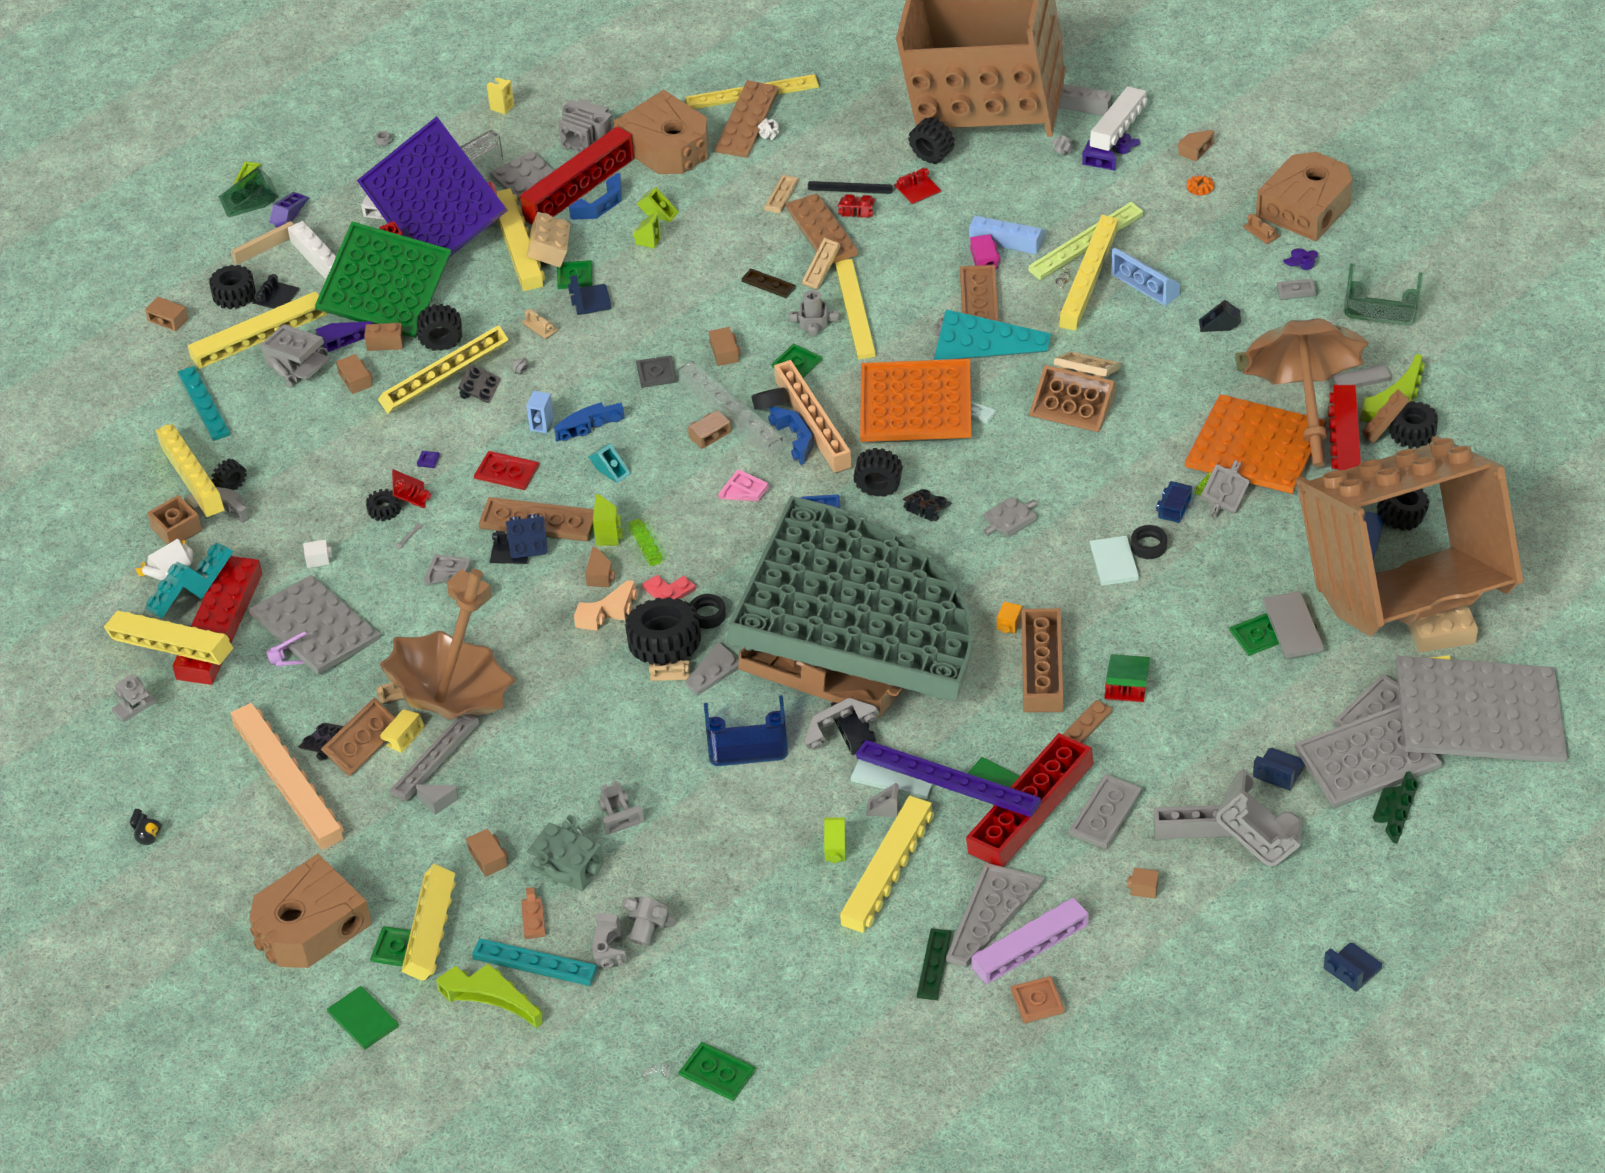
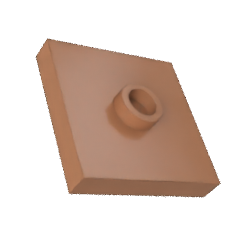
(1037, 999)

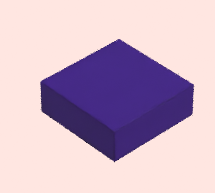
(428, 459)

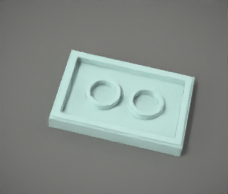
(1113, 560)

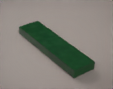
(934, 964)

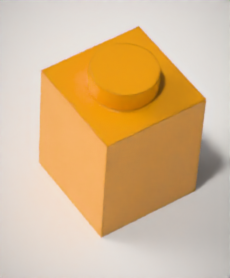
(1009, 617)

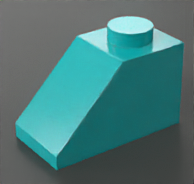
(609, 463)

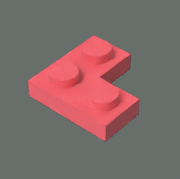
(659, 588)

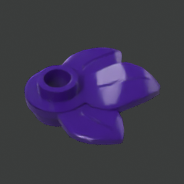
(1125, 143)
(1302, 258)

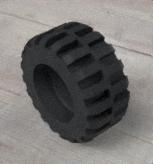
(663, 631)

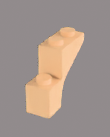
(613, 606)

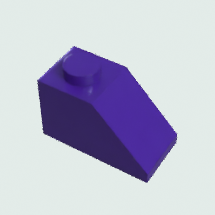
(1098, 157)

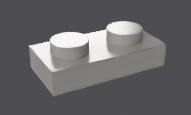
(1296, 289)

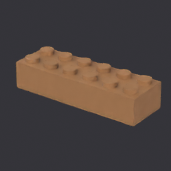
(1042, 660)

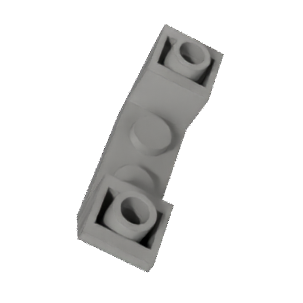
(815, 735)

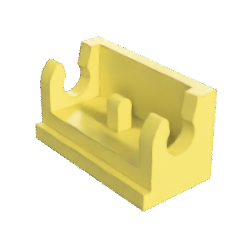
(500, 95)
(403, 730)

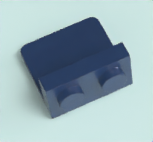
(588, 298)
(527, 536)
(1278, 768)
(1352, 965)

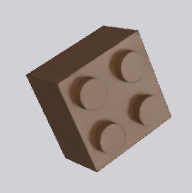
(174, 520)

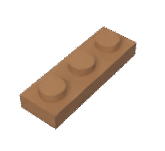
(1385, 415)
(1088, 721)

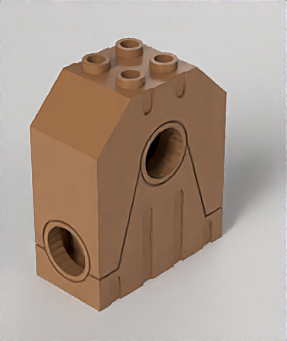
(666, 134)
(1306, 194)
(307, 915)

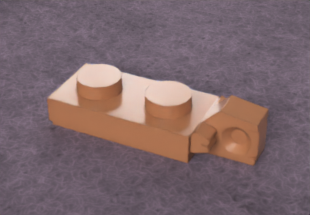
(533, 915)

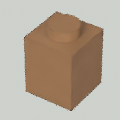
(1143, 883)

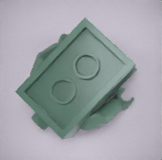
(566, 854)

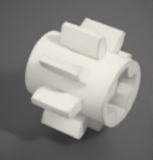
(768, 129)

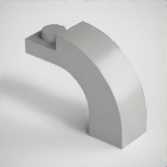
(231, 502)

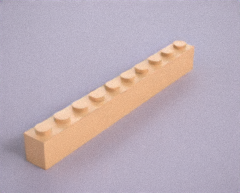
(287, 776)

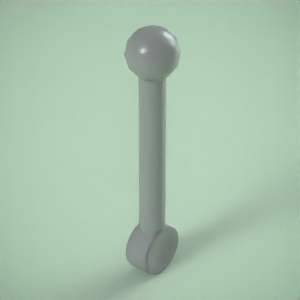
(399, 545)

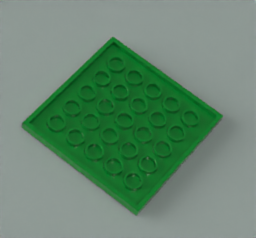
(382, 278)

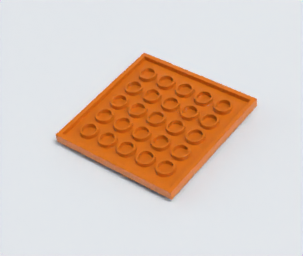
(915, 400)
(1257, 435)

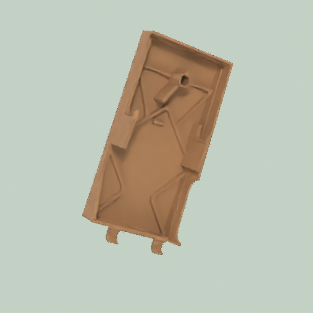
(819, 681)

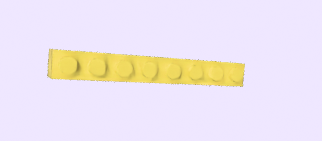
(517, 242)
(1088, 273)
(254, 330)
(442, 369)
(190, 470)
(169, 637)
(886, 864)

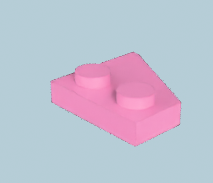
(743, 487)

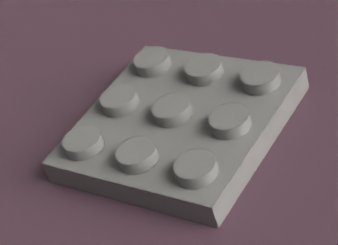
(521, 173)

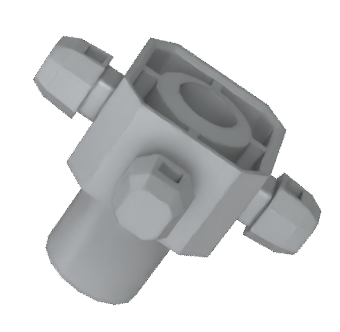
(813, 313)
(647, 916)

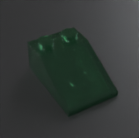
(249, 193)

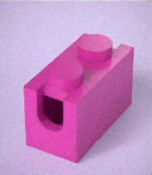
(984, 250)

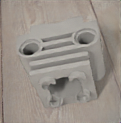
(583, 124)

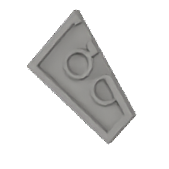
(713, 668)

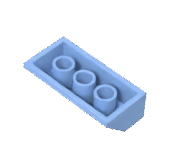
(1008, 234)
(1144, 277)

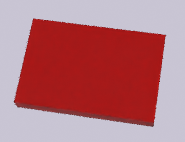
(506, 470)

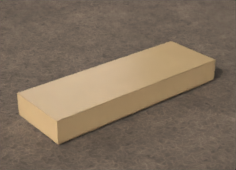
(781, 194)
(821, 264)

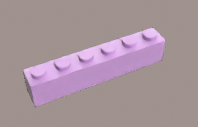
(1029, 940)

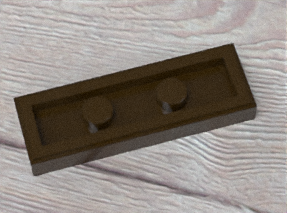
(768, 283)

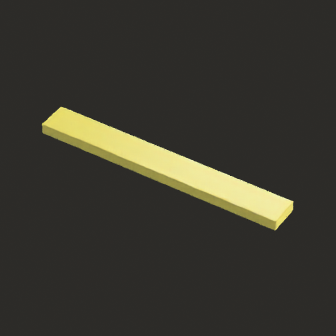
(732, 95)
(855, 309)

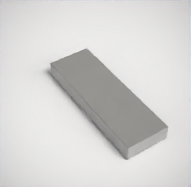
(1363, 377)

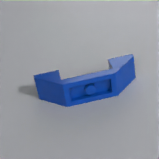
(583, 210)
(787, 418)

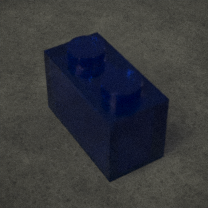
(1174, 501)

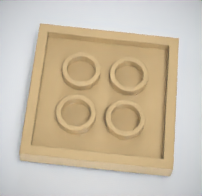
(1086, 363)

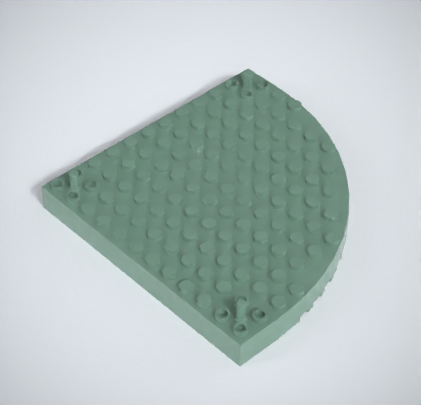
(855, 603)

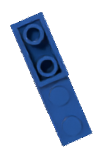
(592, 416)

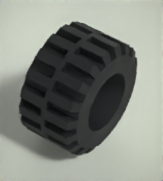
(931, 140)
(232, 286)
(436, 337)
(1414, 425)
(878, 472)
(1404, 510)

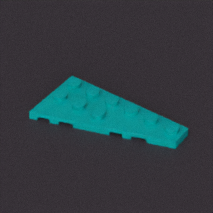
(977, 337)

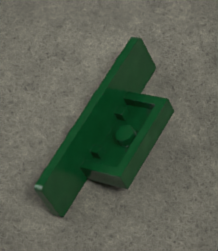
(1395, 806)

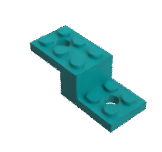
(183, 577)

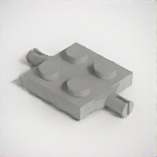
(1225, 488)
(1010, 517)

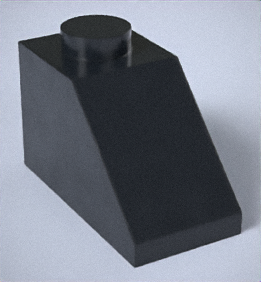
(1221, 318)

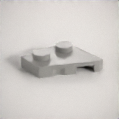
(444, 568)

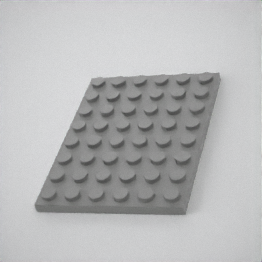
(1480, 709)

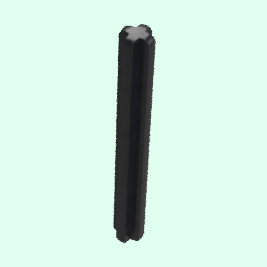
(850, 187)

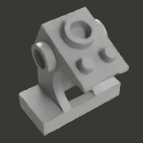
(131, 691)
(613, 798)
(607, 930)

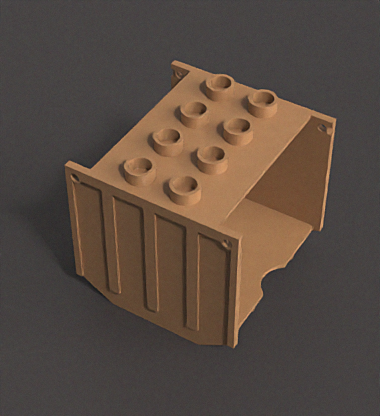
(982, 61)
(1477, 522)

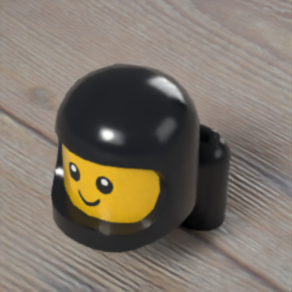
(144, 828)

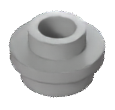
(383, 138)
(520, 365)

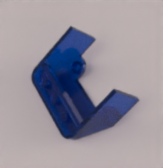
(747, 743)

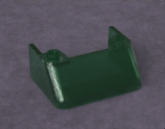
(1381, 310)

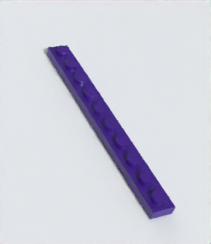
(948, 778)

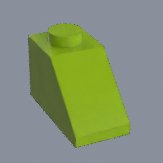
(655, 201)
(648, 231)
(834, 839)

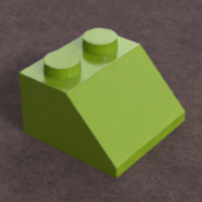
(606, 523)

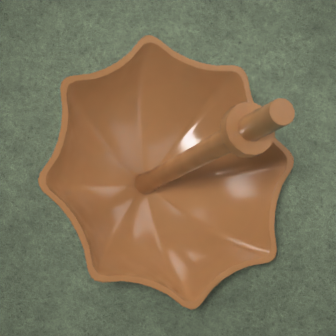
(1306, 354)
(446, 673)

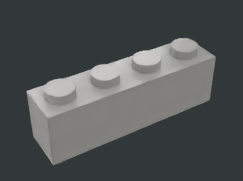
(1085, 99)
(1187, 822)

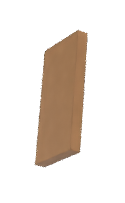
(359, 737)

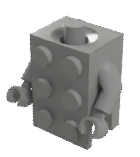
(294, 353)

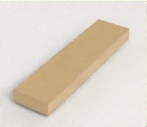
(261, 243)

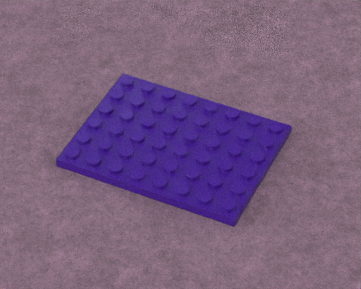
(433, 190)

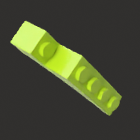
(1406, 384)
(488, 987)

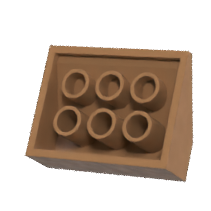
(1073, 398)

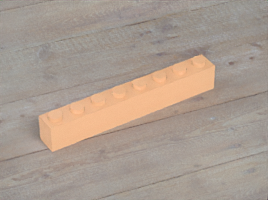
(813, 415)

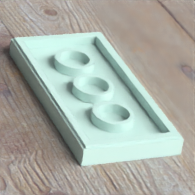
(883, 778)

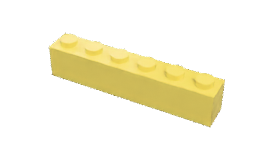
(429, 922)

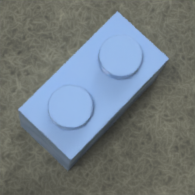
(540, 411)

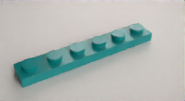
(203, 403)
(534, 962)

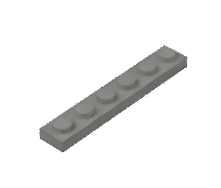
(434, 756)

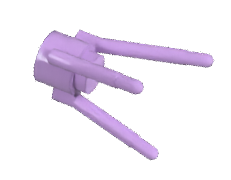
(276, 653)

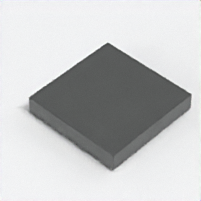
(656, 371)

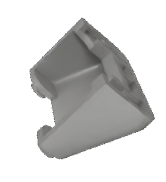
(1254, 826)

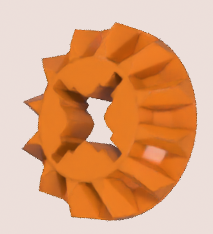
(1203, 189)

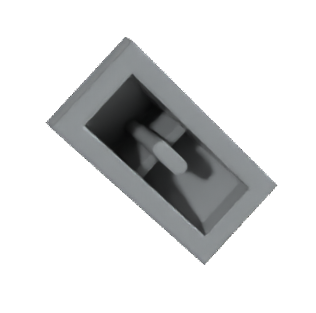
(437, 796)
(885, 803)

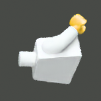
(162, 559)

